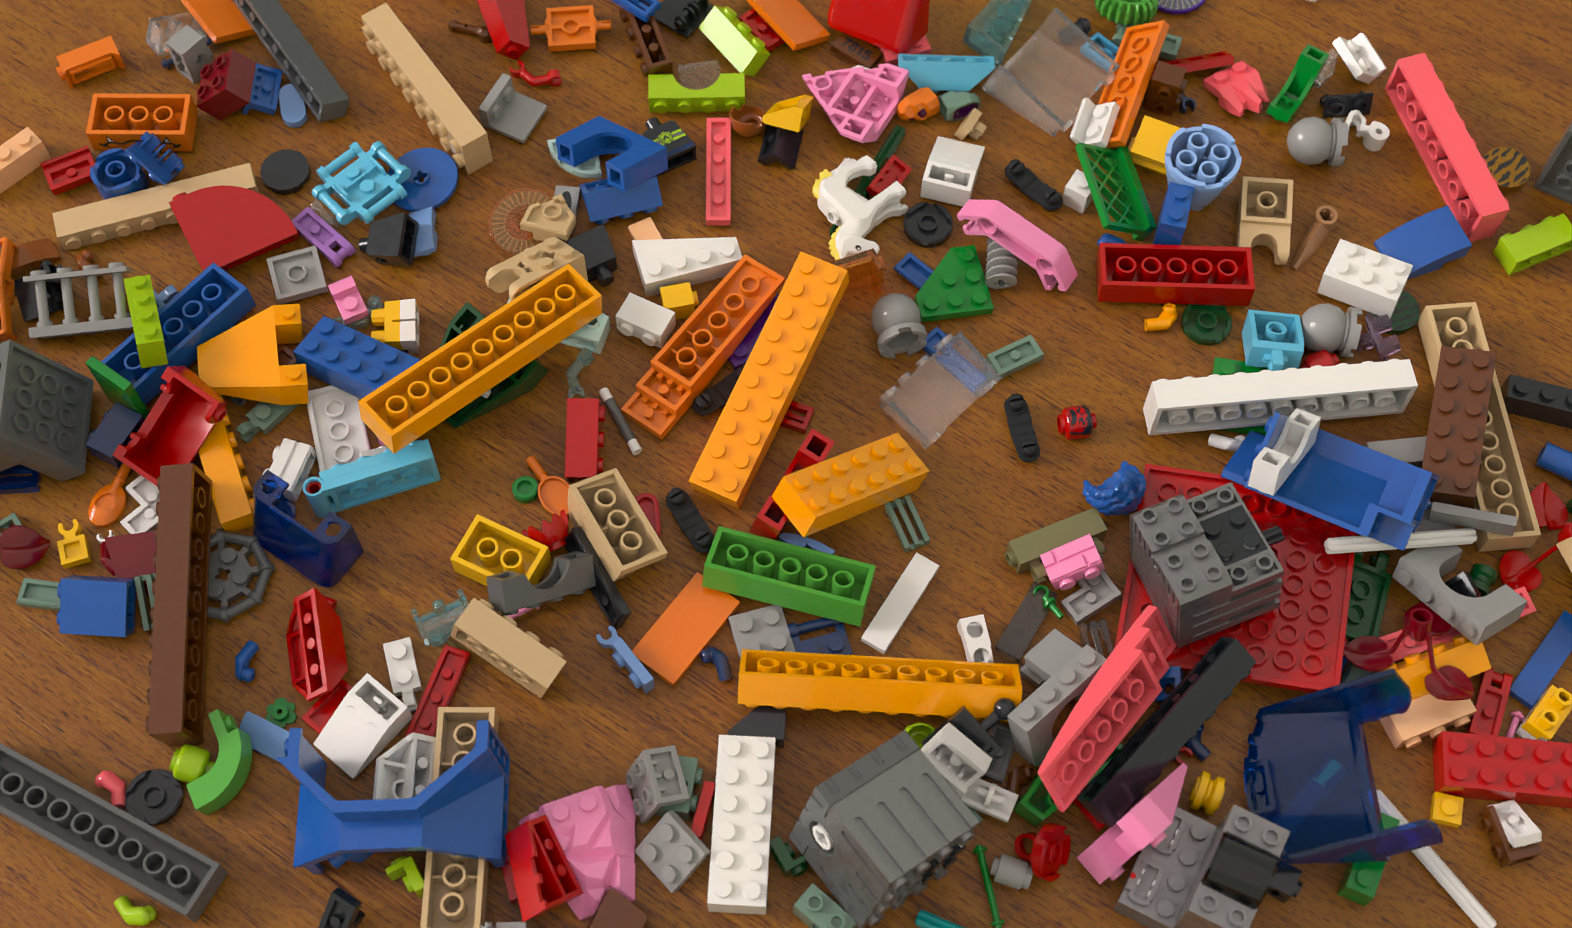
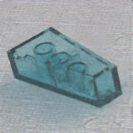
(996, 27)

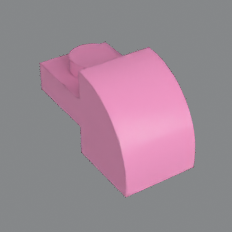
(348, 300)

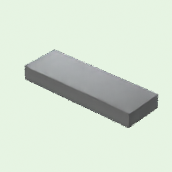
(1473, 518)

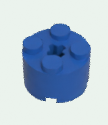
(117, 175)

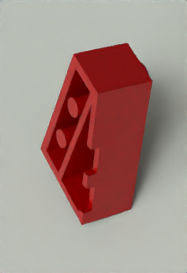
(584, 438)

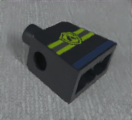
(679, 146)

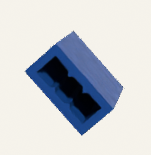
(1173, 214)
(97, 606)

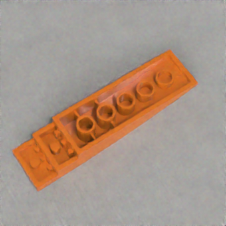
(701, 346)

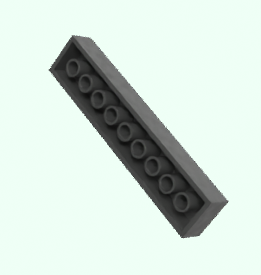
(106, 836)

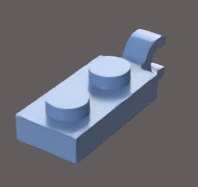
(625, 658)

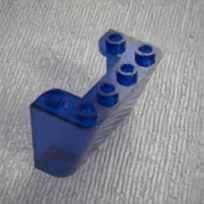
(314, 553)

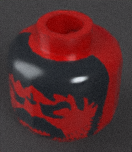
(1076, 422)

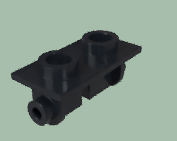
(1342, 105)

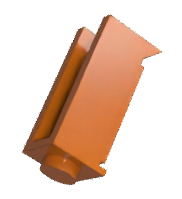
(89, 61)

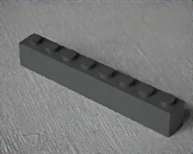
(295, 58)

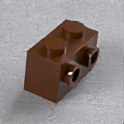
(1166, 88)

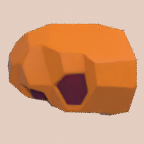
(918, 105)

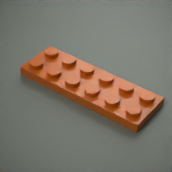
(1137, 61)

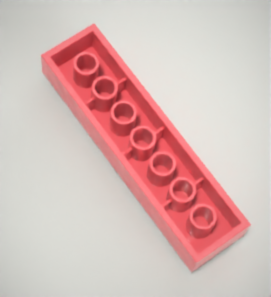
(1446, 147)

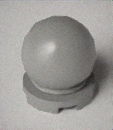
(1315, 141)
(898, 325)
(1331, 329)

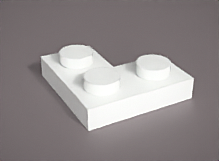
(144, 517)

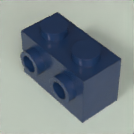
(113, 430)

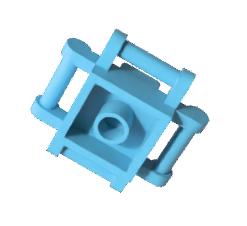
(362, 185)

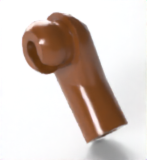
(85, 259)

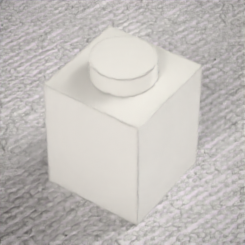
(1077, 192)

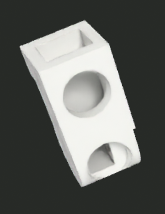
(975, 639)

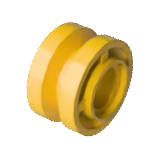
(1207, 793)

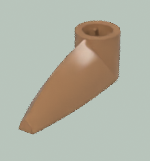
(1314, 236)

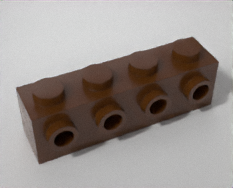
(648, 44)

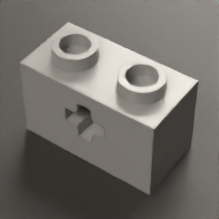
(189, 52)

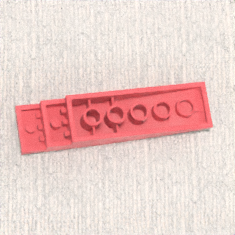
(1108, 707)

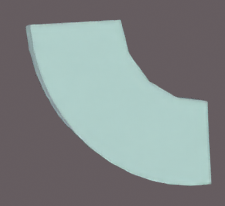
(589, 169)

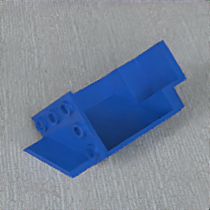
(1345, 484)

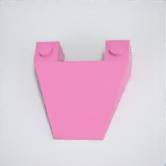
(1135, 830)

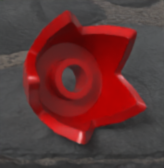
(551, 533)

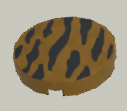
(1508, 168)

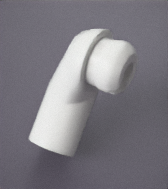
(1225, 443)

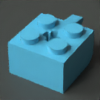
(1272, 340)

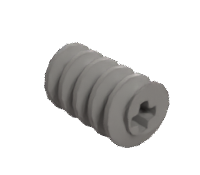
(1000, 266)

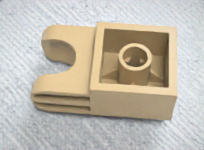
(1265, 215)
(533, 266)

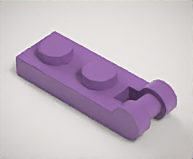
(322, 235)

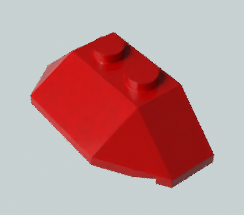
(315, 646)

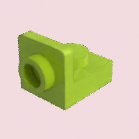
(413, 880)

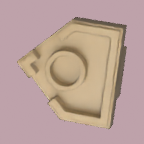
(549, 219)

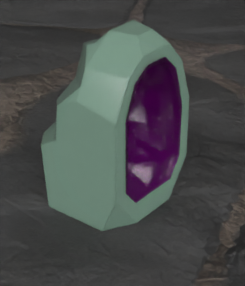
(957, 105)

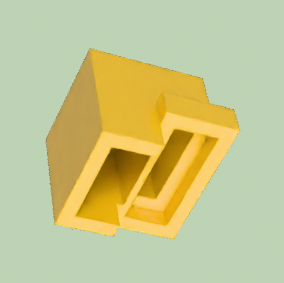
(1150, 145)

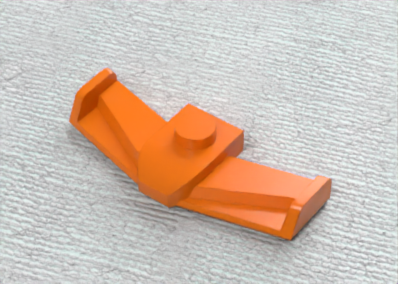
(6, 288)

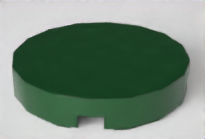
(1199, 324)

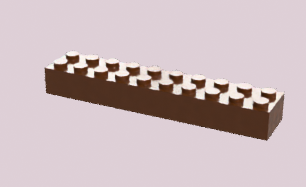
(180, 606)

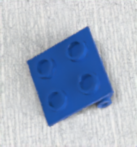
(159, 170)

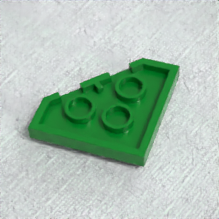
(955, 288)

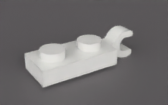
(403, 671)

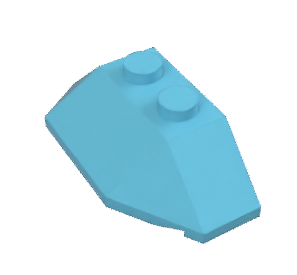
(946, 71)

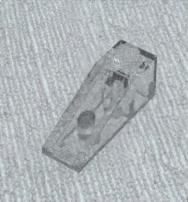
(163, 28)

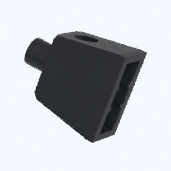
(391, 240)
(598, 254)

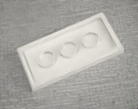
(336, 426)

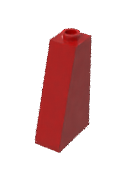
(506, 26)

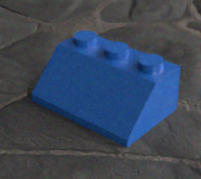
(606, 201)

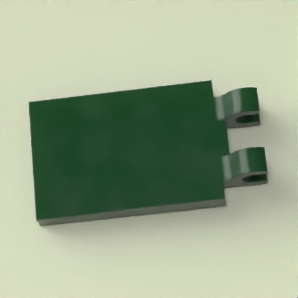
(1367, 596)

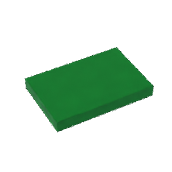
(116, 387)

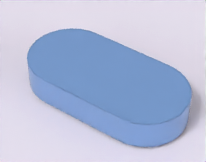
(292, 106)

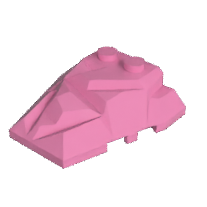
(598, 842)

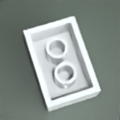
(1364, 278)

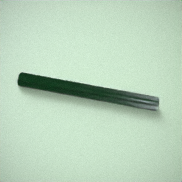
(881, 158)

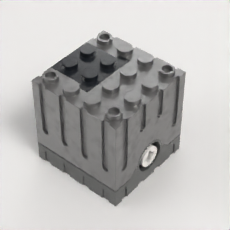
(883, 829)

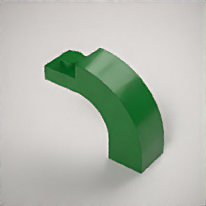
(1299, 84)

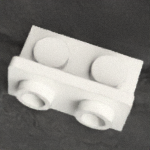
(1360, 57)
(1094, 123)

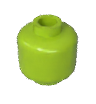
(190, 763)

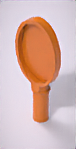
(551, 489)
(109, 501)

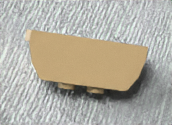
(614, 524)

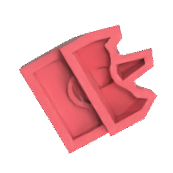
(1238, 88)

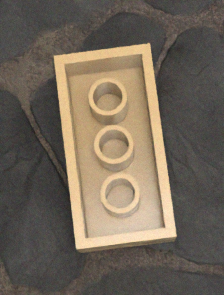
(508, 647)

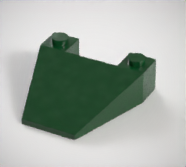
(509, 389)

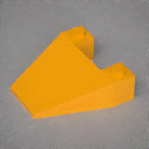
(246, 359)

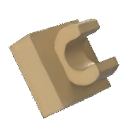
(971, 126)

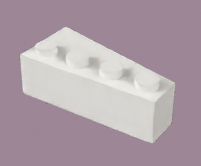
(683, 261)

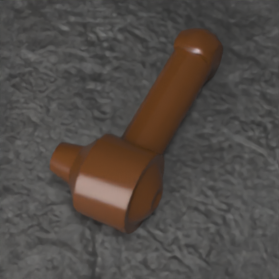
(480, 30)

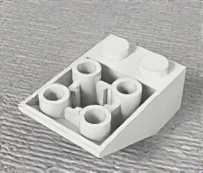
(951, 171)
(362, 726)

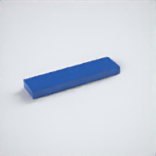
(1544, 662)

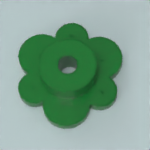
(286, 717)

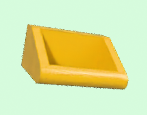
(790, 113)

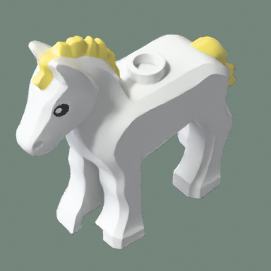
(852, 211)

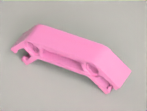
(1021, 239)

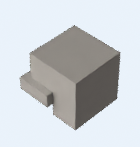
(1048, 657)

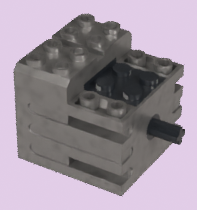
(1205, 562)

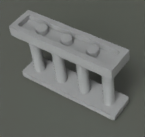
(71, 324)

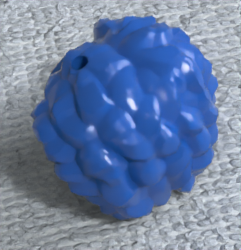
(1118, 493)

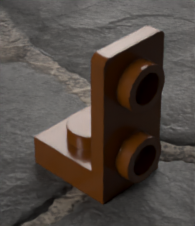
(1500, 847)

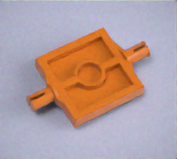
(570, 28)

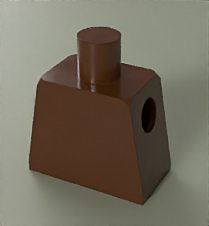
(617, 912)

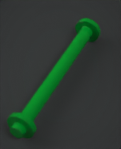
(997, 923)

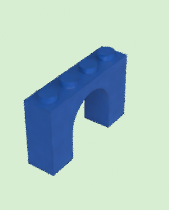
(638, 157)

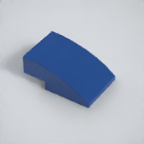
(1426, 242)

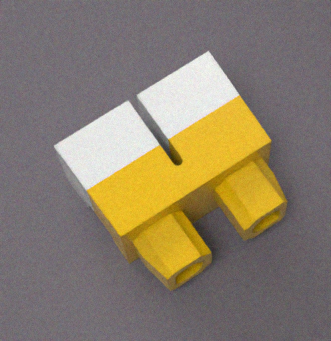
(400, 324)
(1546, 715)

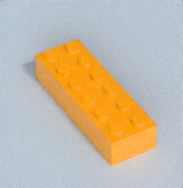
(849, 484)

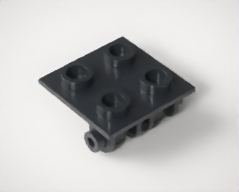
(683, 15)
(27, 296)

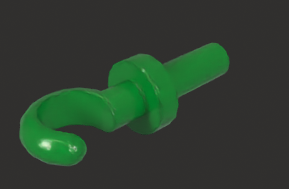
(1049, 602)

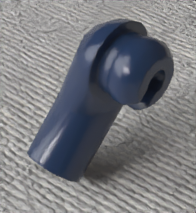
(719, 659)

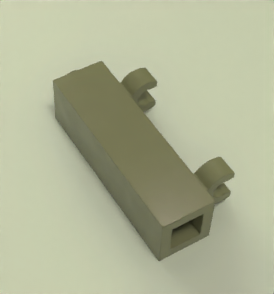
(1025, 551)

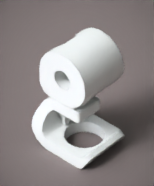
(1371, 138)

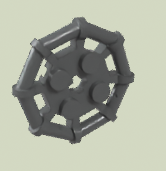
(241, 572)

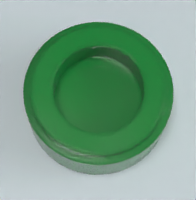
(525, 489)

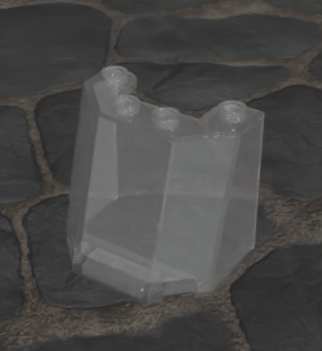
(1052, 74)

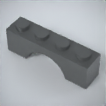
(569, 575)

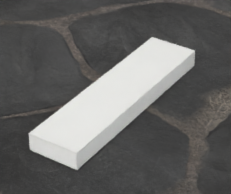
(900, 603)

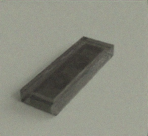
(1024, 624)

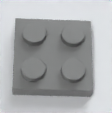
(297, 275)
(761, 630)
(672, 851)

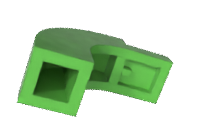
(230, 769)

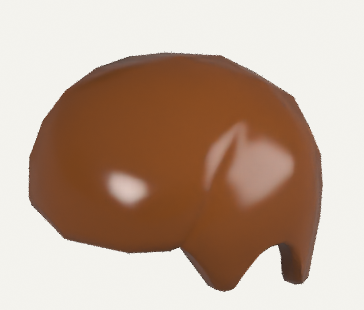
(747, 120)

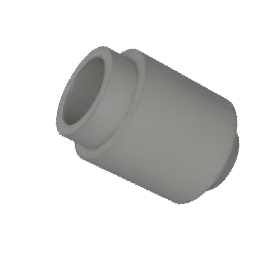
(1011, 872)

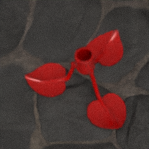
(1515, 566)

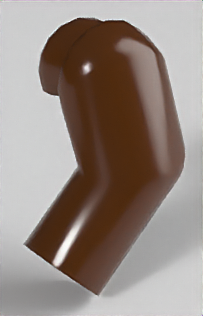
(1020, 777)

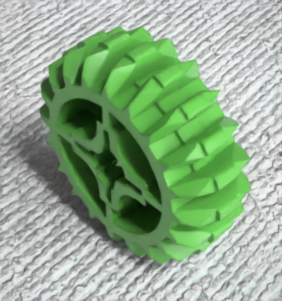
(1127, 11)

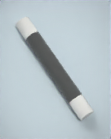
(620, 421)

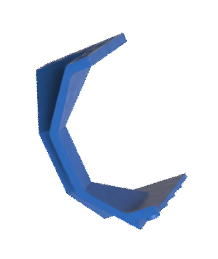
(454, 815)

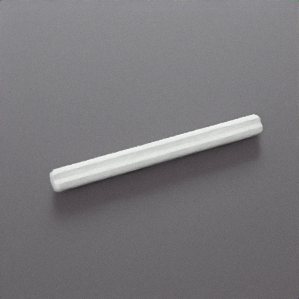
(1416, 540)
(1443, 873)

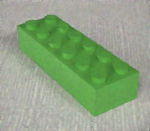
(788, 576)

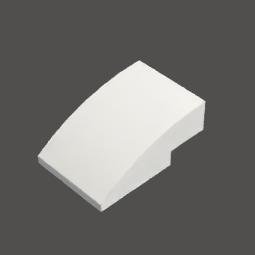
(956, 758)

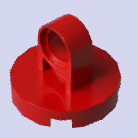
(1049, 850)

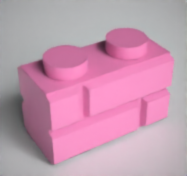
(1072, 562)

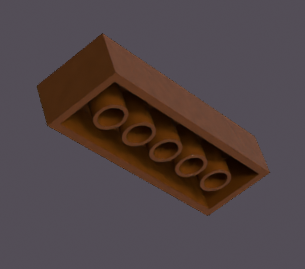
(1458, 423)

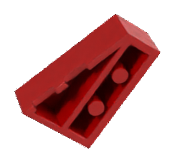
(540, 868)

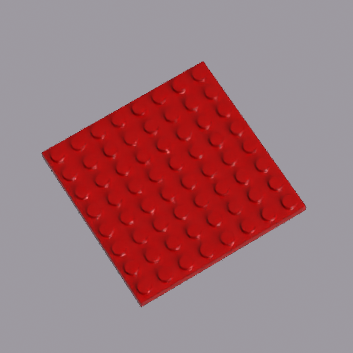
(1305, 636)

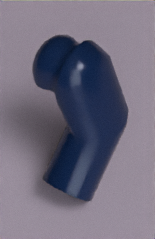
(1197, 747)

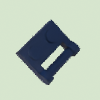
(826, 644)

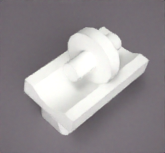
(990, 799)

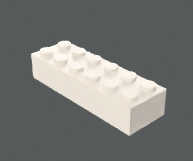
(741, 825)

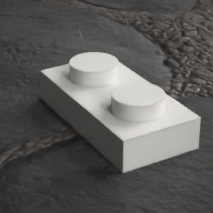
(1517, 825)

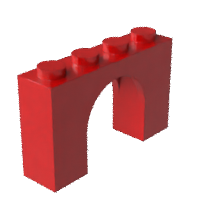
(771, 517)

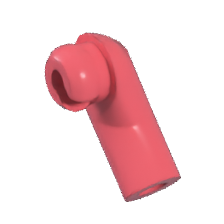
(115, 785)

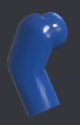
(242, 659)

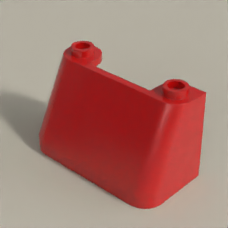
(884, 23)
(174, 426)

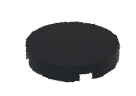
(285, 171)
(927, 224)
(154, 797)

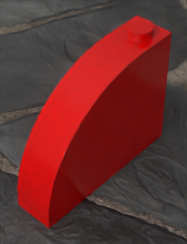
(231, 225)

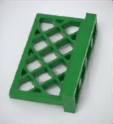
(1125, 185)

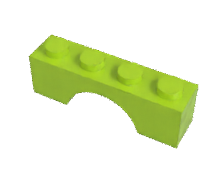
(669, 96)
(145, 321)

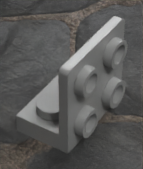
(510, 111)
(656, 781)

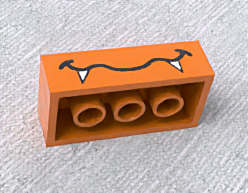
(124, 118)

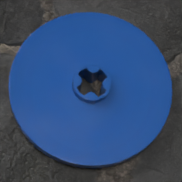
(439, 181)

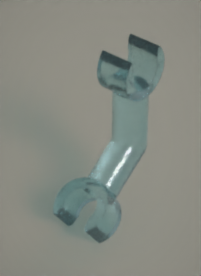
(373, 303)
(583, 359)

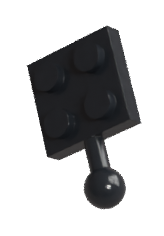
(978, 731)

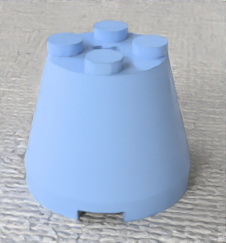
(1204, 160)

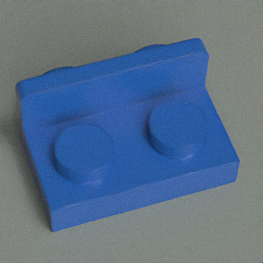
(264, 90)

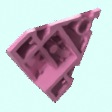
(860, 99)

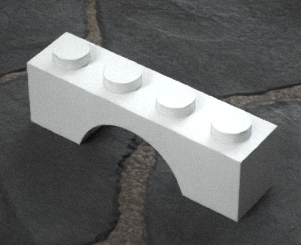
(1276, 464)

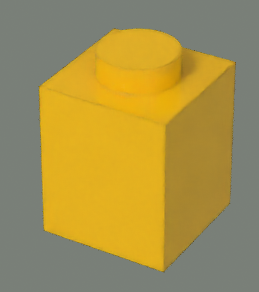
(679, 299)

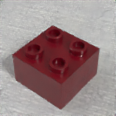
(225, 84)

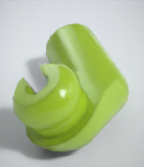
(134, 915)

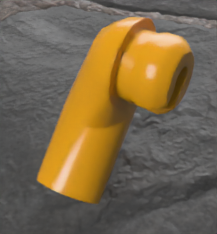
(1164, 320)

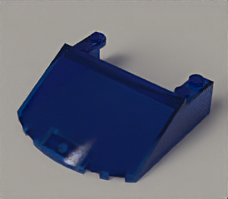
(1316, 777)

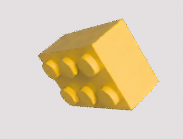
(496, 549)

